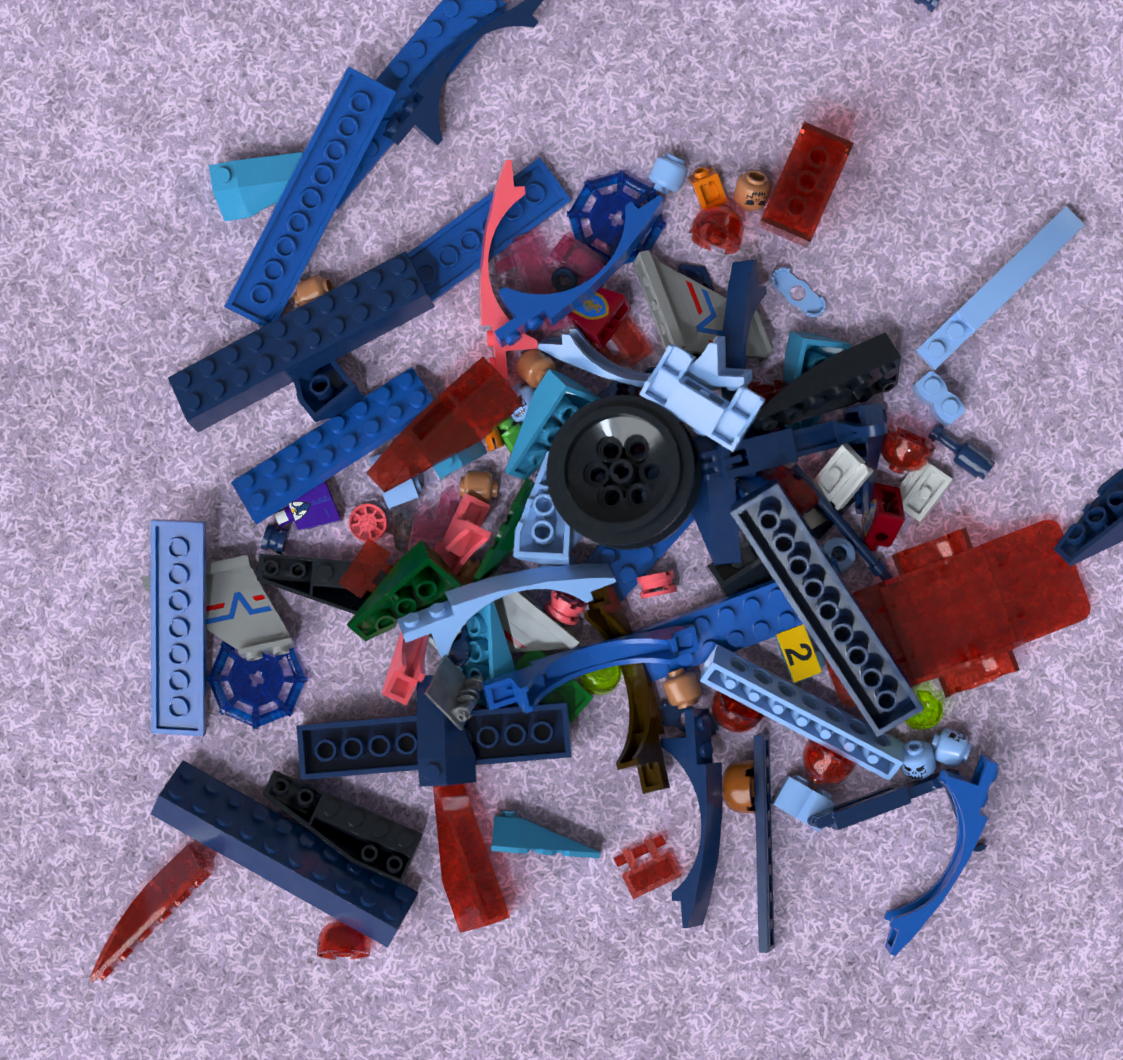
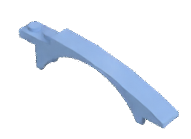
(999, 288)
(707, 370)
(447, 618)

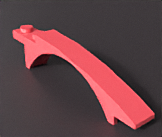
(489, 310)
(459, 543)

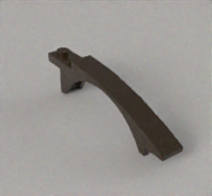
(643, 743)

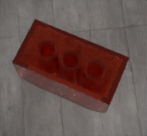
(805, 184)

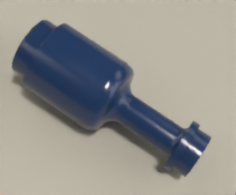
(966, 455)

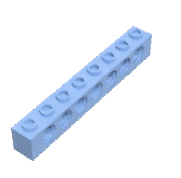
(802, 712)

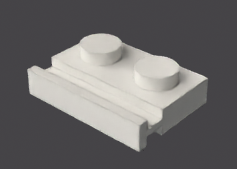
(842, 476)
(923, 490)

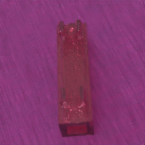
(533, 272)

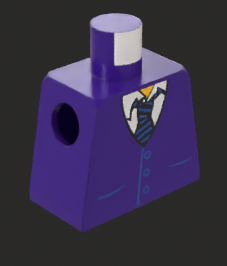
(310, 510)

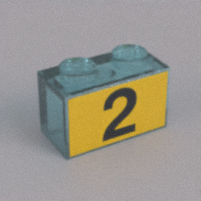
(799, 654)

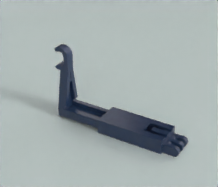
(785, 447)
(880, 802)

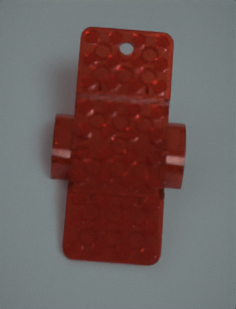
(967, 607)

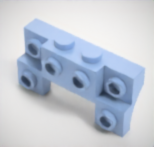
(696, 404)

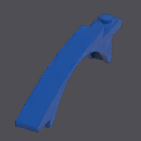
(532, 309)
(547, 673)
(968, 798)

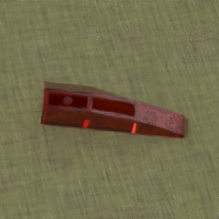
(448, 425)
(466, 862)
(152, 905)

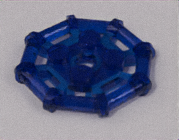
(611, 205)
(256, 695)

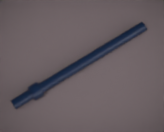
(876, 565)

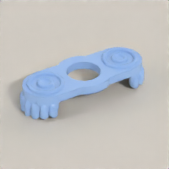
(785, 281)

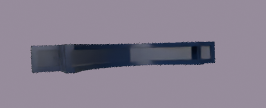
(423, 109)
(741, 303)
(696, 758)

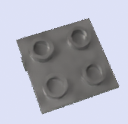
(454, 692)

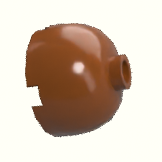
(739, 786)

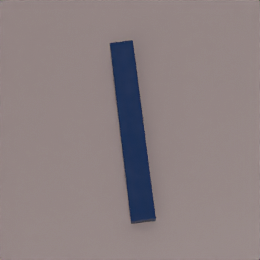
(764, 843)

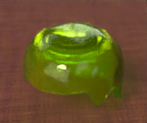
(601, 681)
(930, 715)

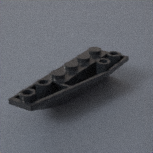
(834, 384)
(751, 570)
(312, 579)
(347, 828)

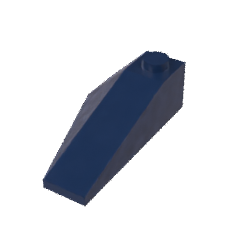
(327, 392)
(867, 448)
(714, 518)
(442, 748)

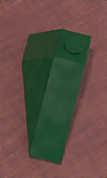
(504, 540)
(410, 586)

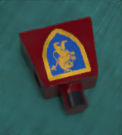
(601, 315)
(884, 517)

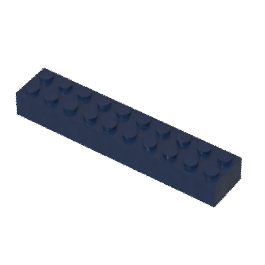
(301, 342)
(827, 606)
(391, 742)
(282, 853)

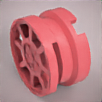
(368, 522)
(656, 581)
(564, 607)

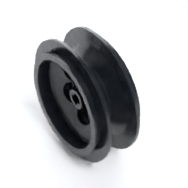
(582, 451)

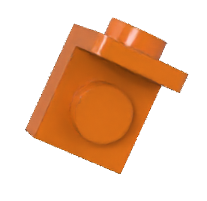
(707, 187)

